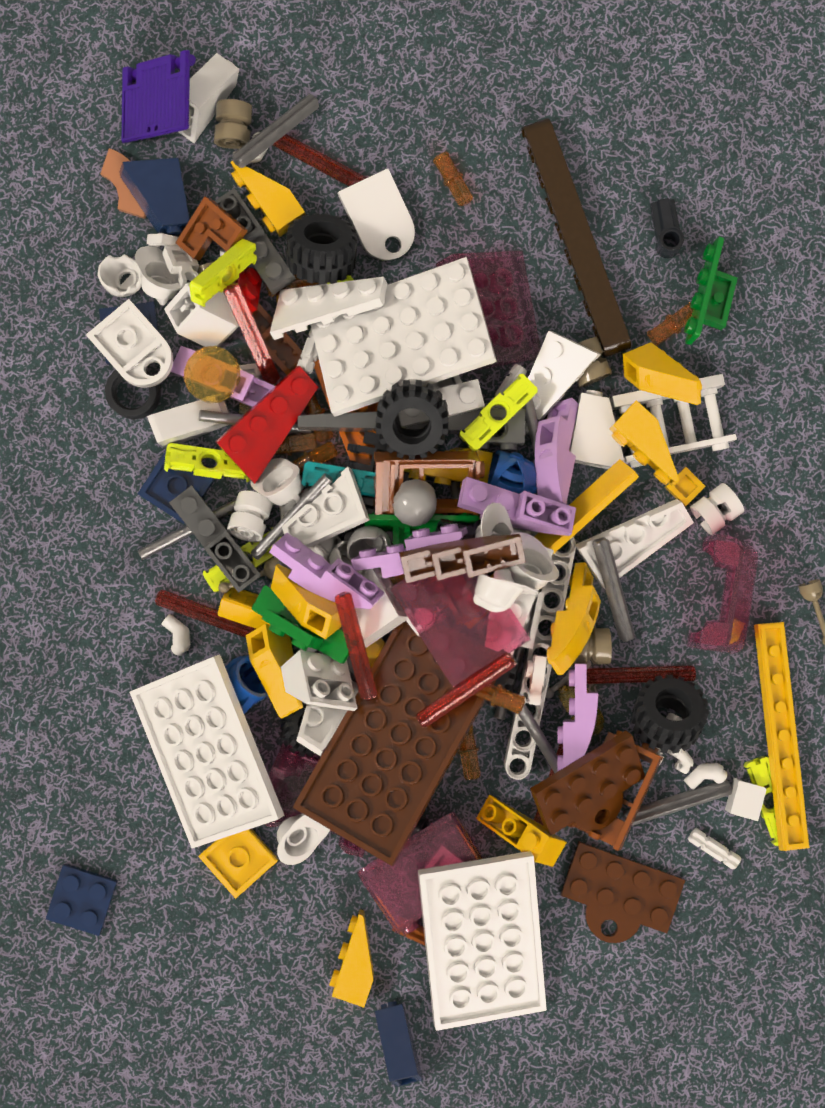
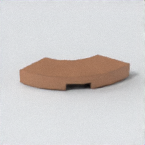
(111, 172)

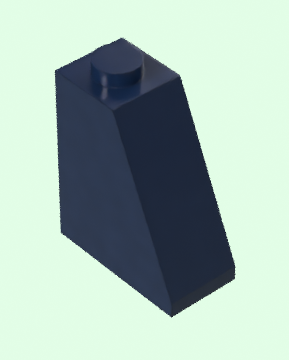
(159, 192)
(398, 1045)

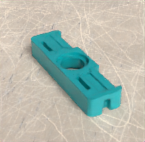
(314, 471)

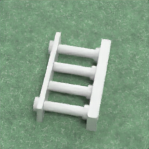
(654, 402)

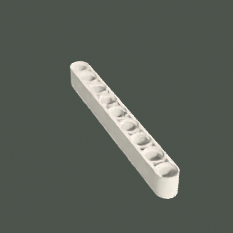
(560, 587)

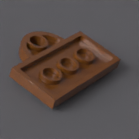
(589, 786)
(620, 892)

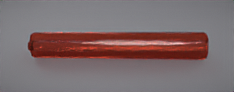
(318, 160)
(251, 333)
(200, 612)
(355, 645)
(638, 674)
(466, 689)

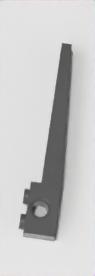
(510, 440)

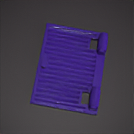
(158, 99)

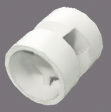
(707, 508)
(250, 514)

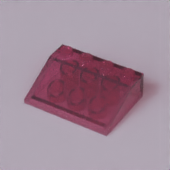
(500, 286)
(455, 628)

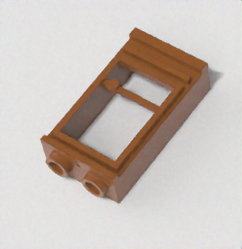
(391, 471)
(617, 830)

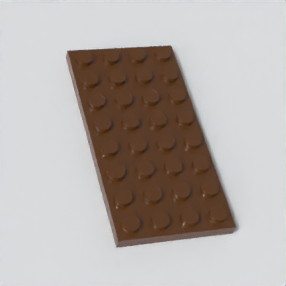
(381, 759)

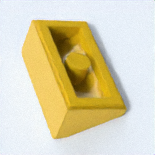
(238, 608)

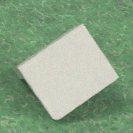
(745, 799)

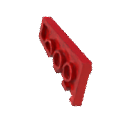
(265, 426)

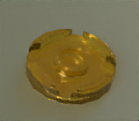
(212, 374)

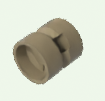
(233, 122)
(597, 370)
(597, 648)

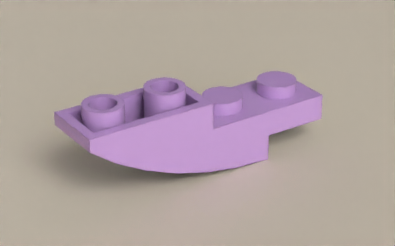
(249, 390)
(552, 455)
(525, 509)
(390, 559)
(321, 577)
(577, 733)

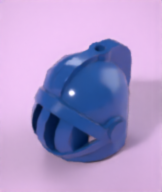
(512, 472)
(245, 682)

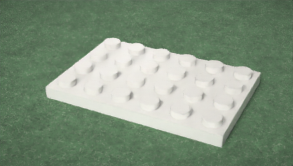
(422, 332)
(206, 752)
(482, 940)

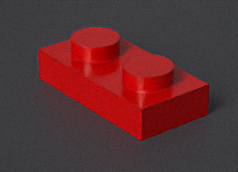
(250, 285)

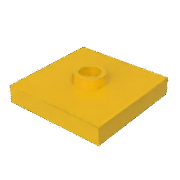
(238, 860)

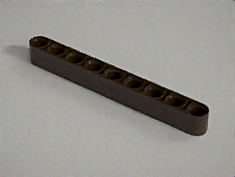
(577, 237)

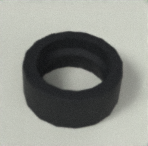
(134, 413)

